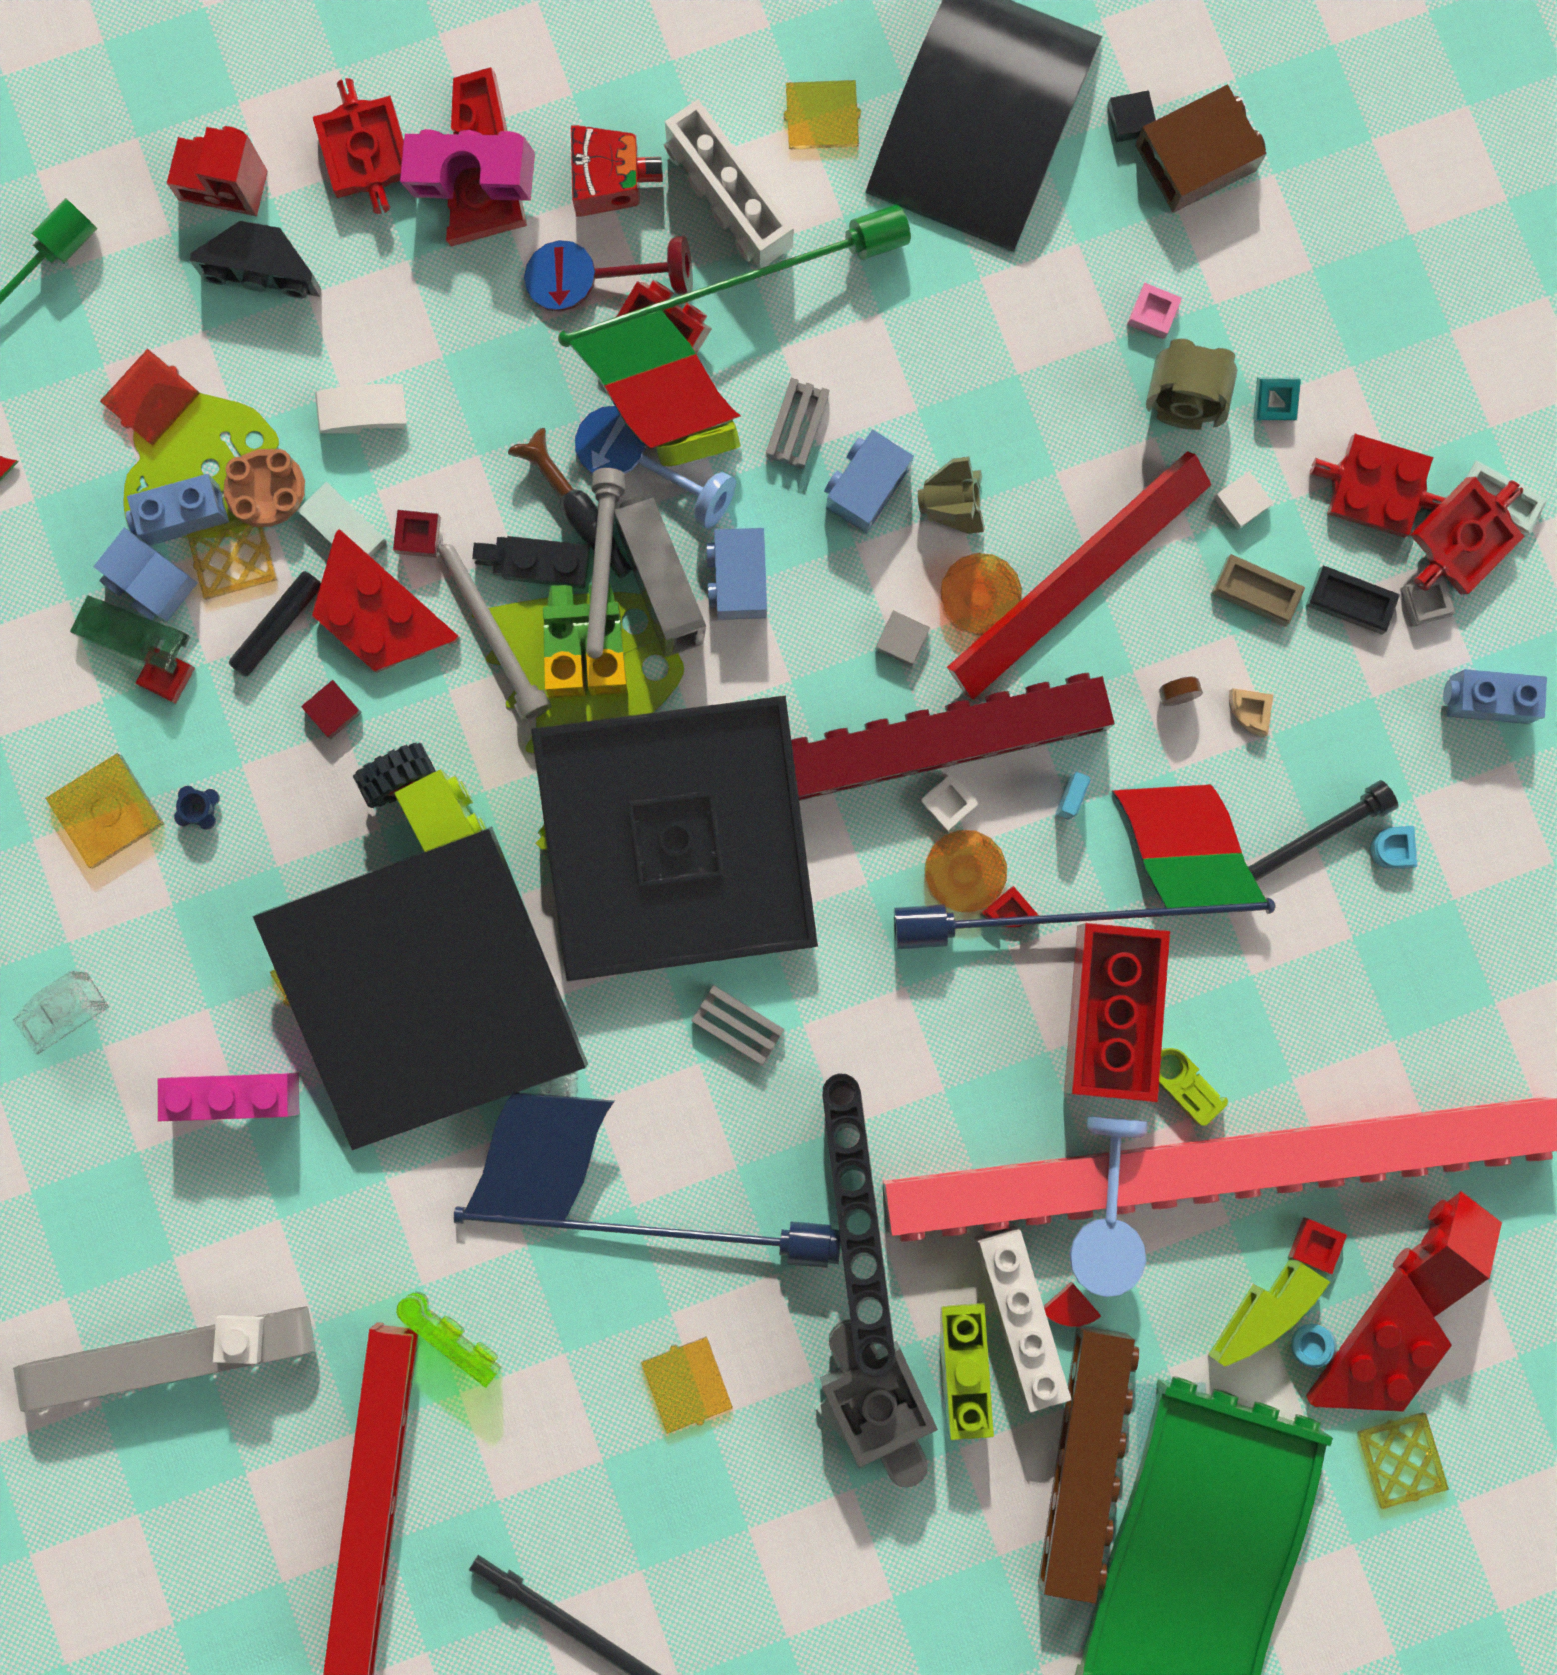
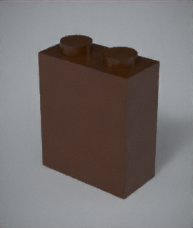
(1201, 148)

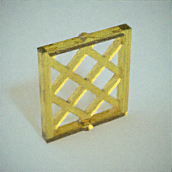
(240, 584)
(1432, 1453)

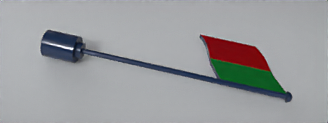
(1184, 848)

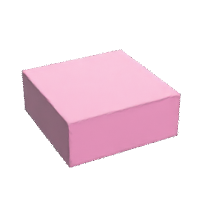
(1154, 311)

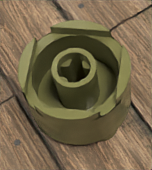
(1192, 385)

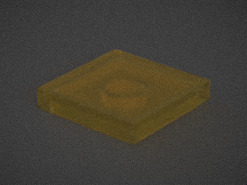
(104, 811)

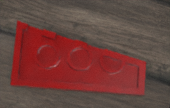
(472, 212)

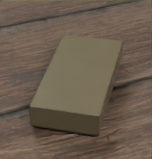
(1258, 590)

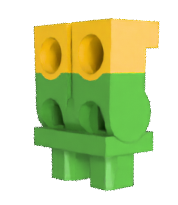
(567, 640)

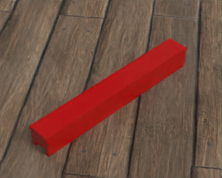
(371, 1501)

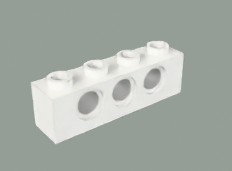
(1022, 1318)

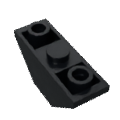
(257, 259)

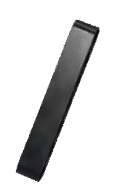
(852, 1202)

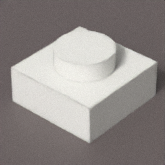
(238, 1339)

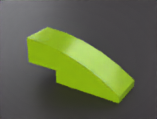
(1268, 1314)

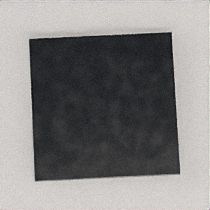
(675, 837)
(421, 989)

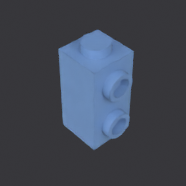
(176, 509)
(1496, 696)

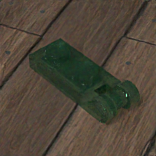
(129, 634)

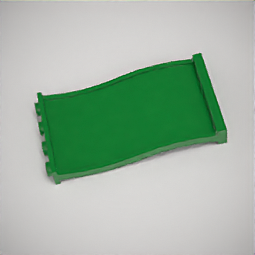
(1206, 1538)

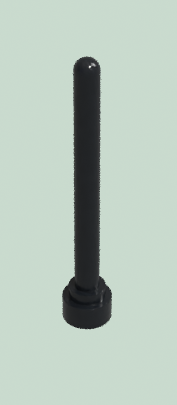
(1376, 801)

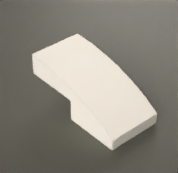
(360, 407)

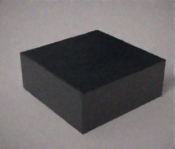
(1130, 114)

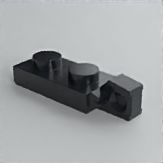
(535, 560)

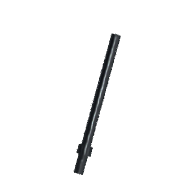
(510, 1587)

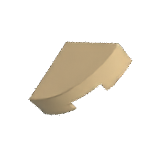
(1251, 710)

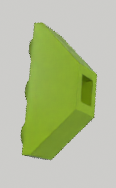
(966, 1371)

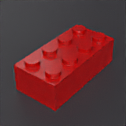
(1117, 1012)

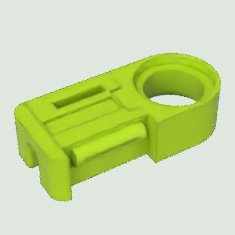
(699, 445)
(1192, 1091)

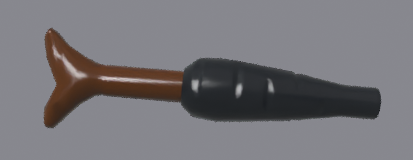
(574, 504)

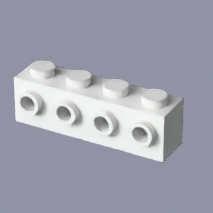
(728, 184)

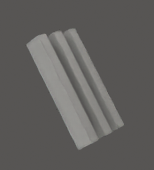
(807, 391)
(767, 1043)

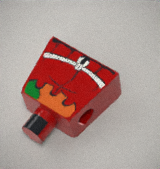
(608, 170)

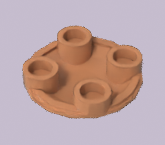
(264, 487)

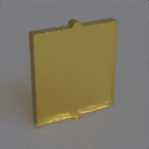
(822, 114)
(687, 1384)

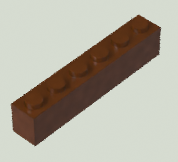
(1087, 1464)

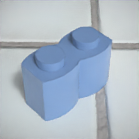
(145, 575)

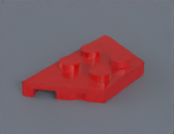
(373, 610)
(1384, 1354)

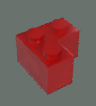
(218, 171)
(1453, 1253)

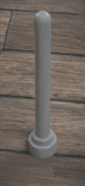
(608, 487)
(529, 700)

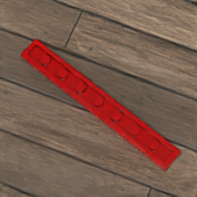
(1079, 575)

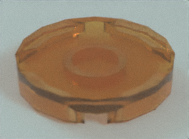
(979, 592)
(965, 871)

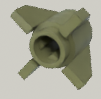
(954, 496)

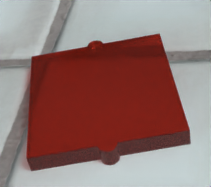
(150, 397)

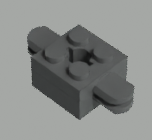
(878, 1414)

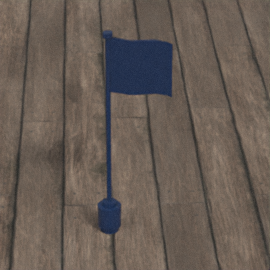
(542, 1161)

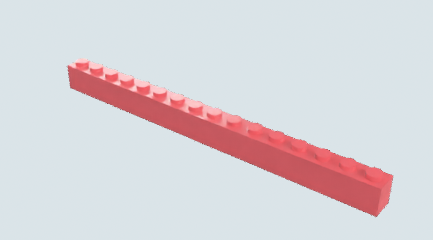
(1223, 1166)

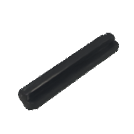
(275, 623)

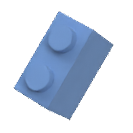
(868, 480)
(739, 574)

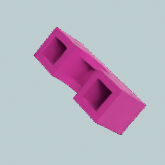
(436, 159)
(228, 1097)

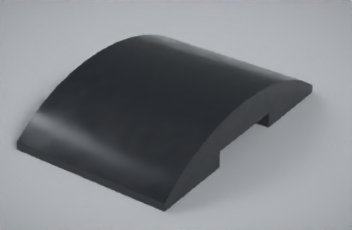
(982, 116)

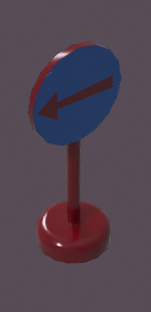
(564, 273)

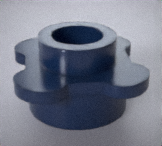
(187, 799)

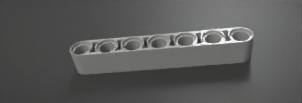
(151, 1361)

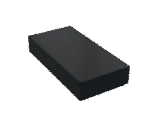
(1352, 600)

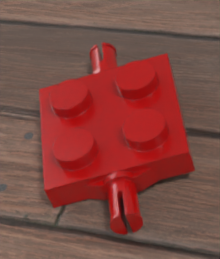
(361, 145)
(1378, 485)
(1467, 535)

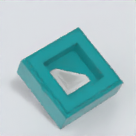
(1277, 398)

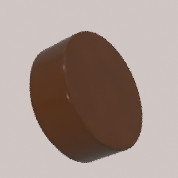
(1180, 691)

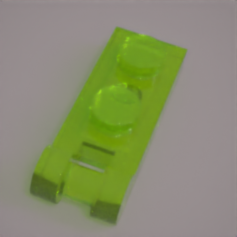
(447, 1338)

